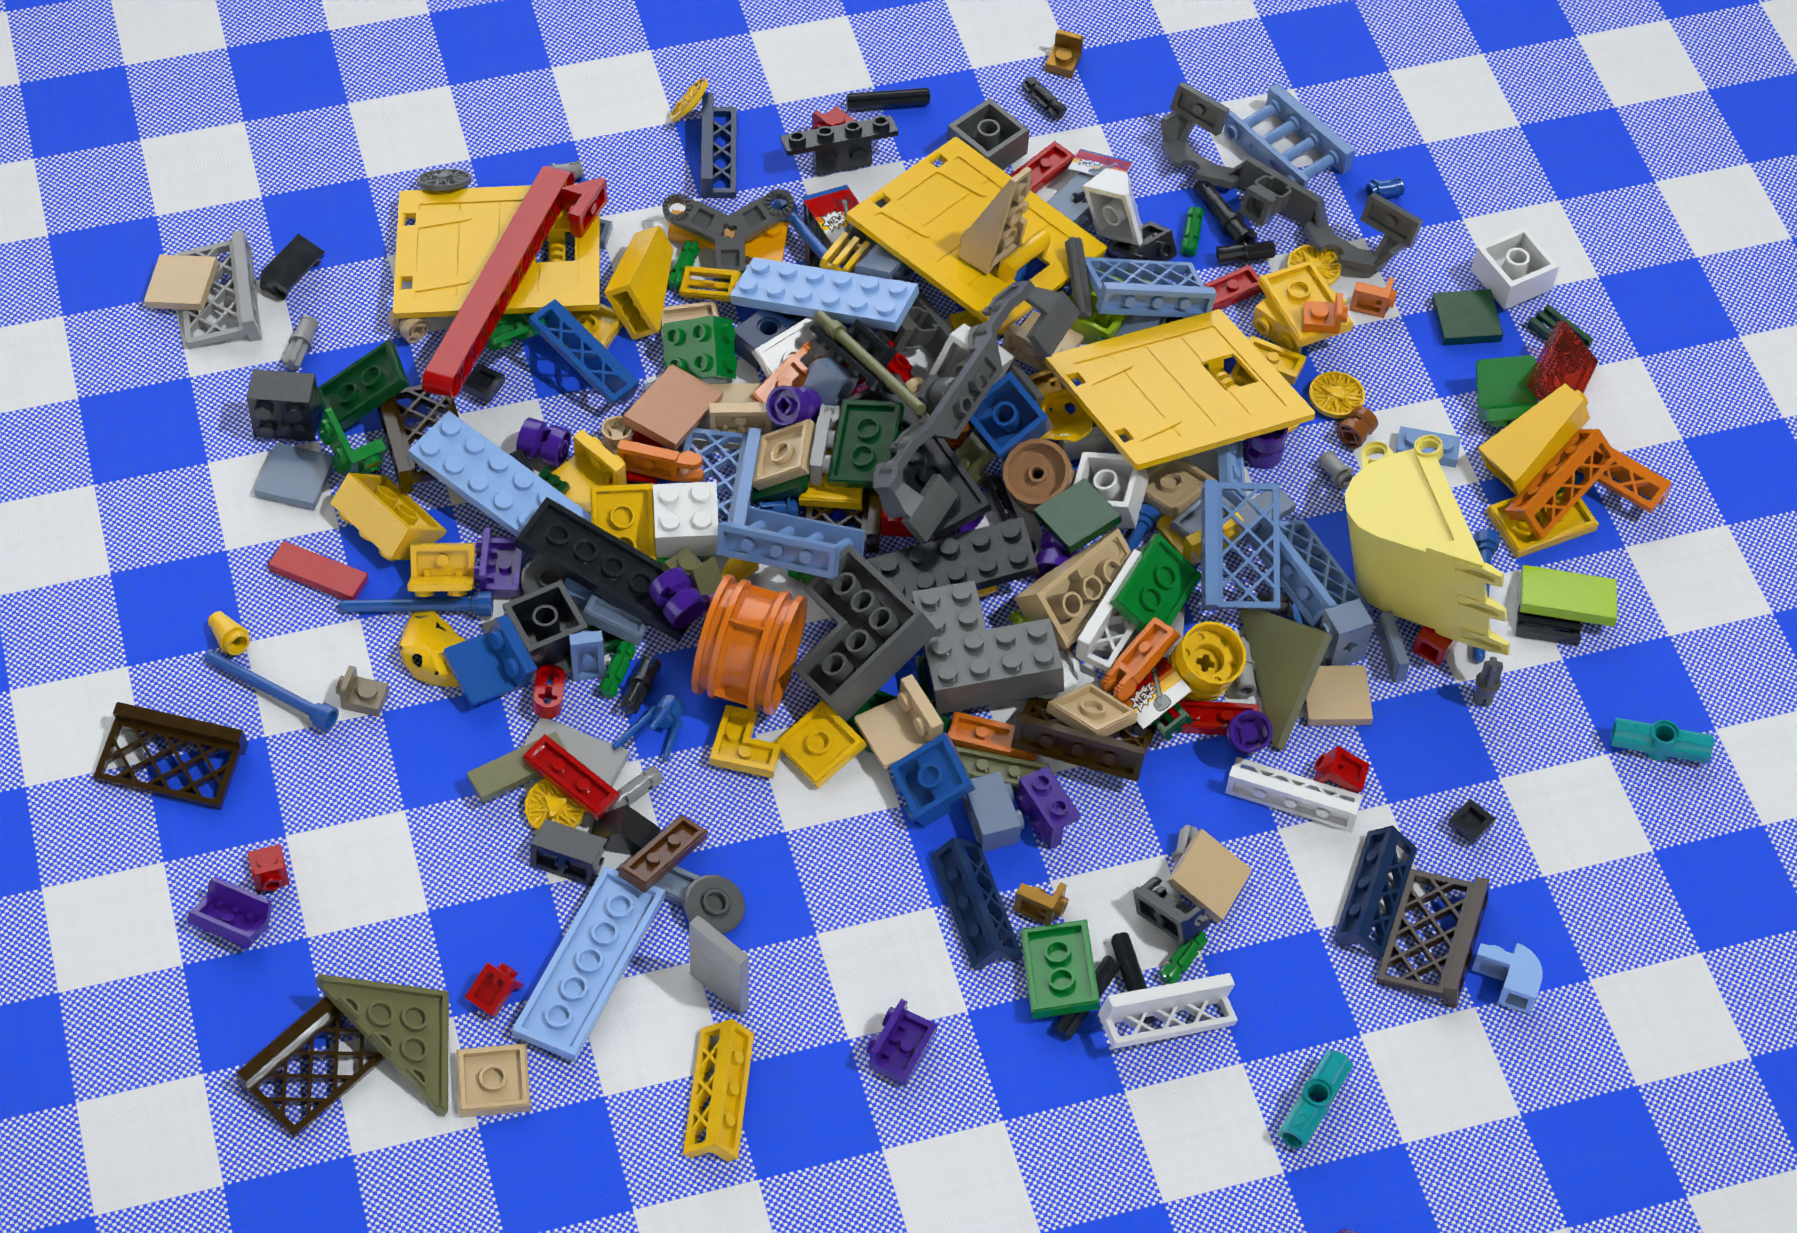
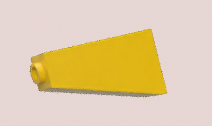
(641, 282)
(1535, 438)

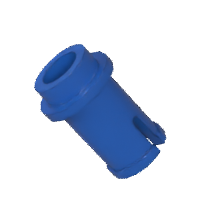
(1385, 188)
(786, 506)

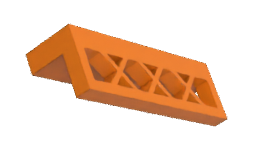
(1555, 474)
(1633, 477)

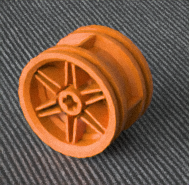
(749, 644)

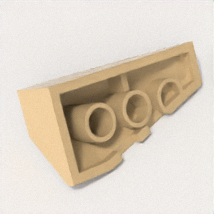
(999, 226)
(1075, 587)

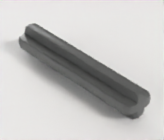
(1079, 277)

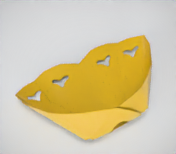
(1063, 422)
(423, 638)

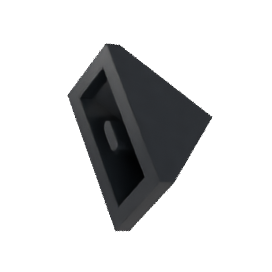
(625, 830)

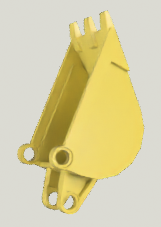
(1417, 548)

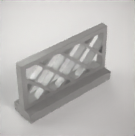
(244, 294)

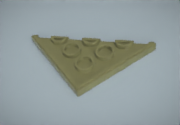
(1286, 665)
(404, 1025)

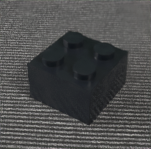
(284, 405)
(545, 622)

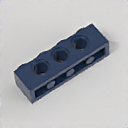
(760, 329)

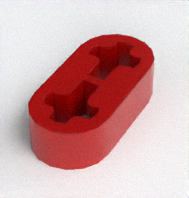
(543, 690)

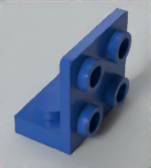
(491, 663)

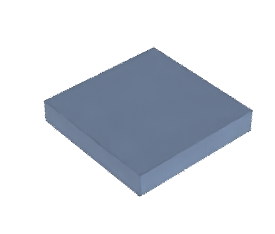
(294, 476)

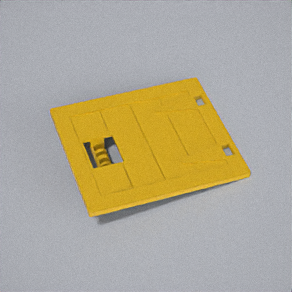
(934, 207)
(455, 240)
(1165, 398)

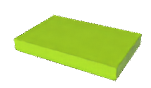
(1568, 595)

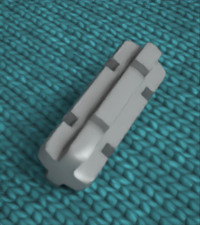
(638, 787)

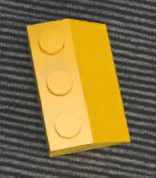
(385, 515)

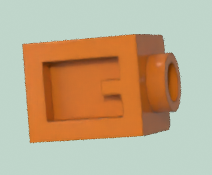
(1373, 299)
(1324, 316)

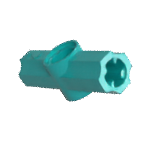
(1674, 742)
(1308, 1114)

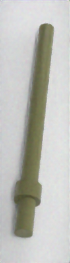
(838, 333)

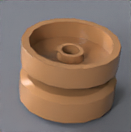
(1029, 462)

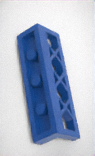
(587, 349)

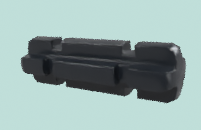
(1044, 97)

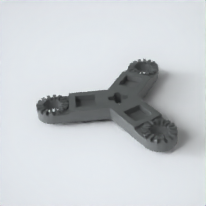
(711, 223)

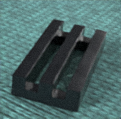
(1547, 628)

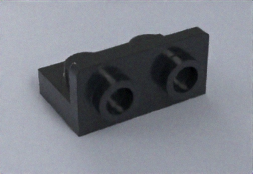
(1156, 246)

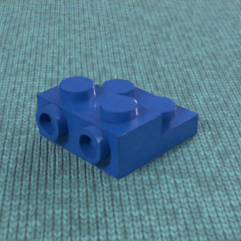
(931, 780)

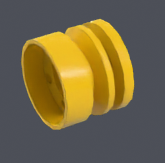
(1208, 660)

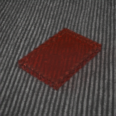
(1561, 362)

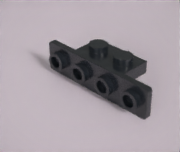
(840, 145)
(870, 342)

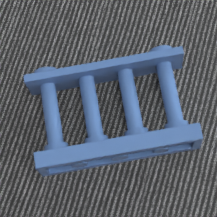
(1295, 119)
(788, 542)

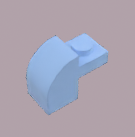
(1518, 970)

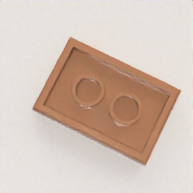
(672, 407)

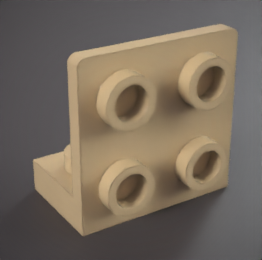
(1024, 351)
(738, 410)
(900, 724)

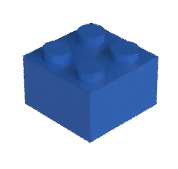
(1009, 416)

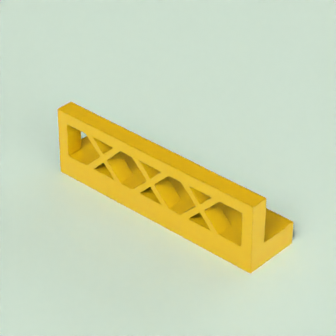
(726, 1088)

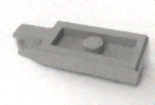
(823, 440)

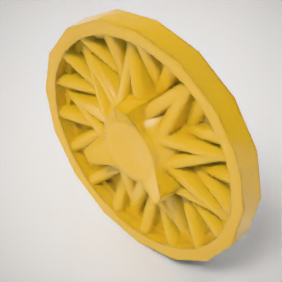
(689, 100)
(1324, 261)
(1336, 394)
(549, 803)

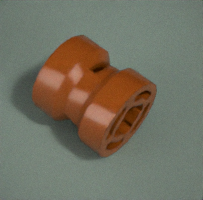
(1354, 431)

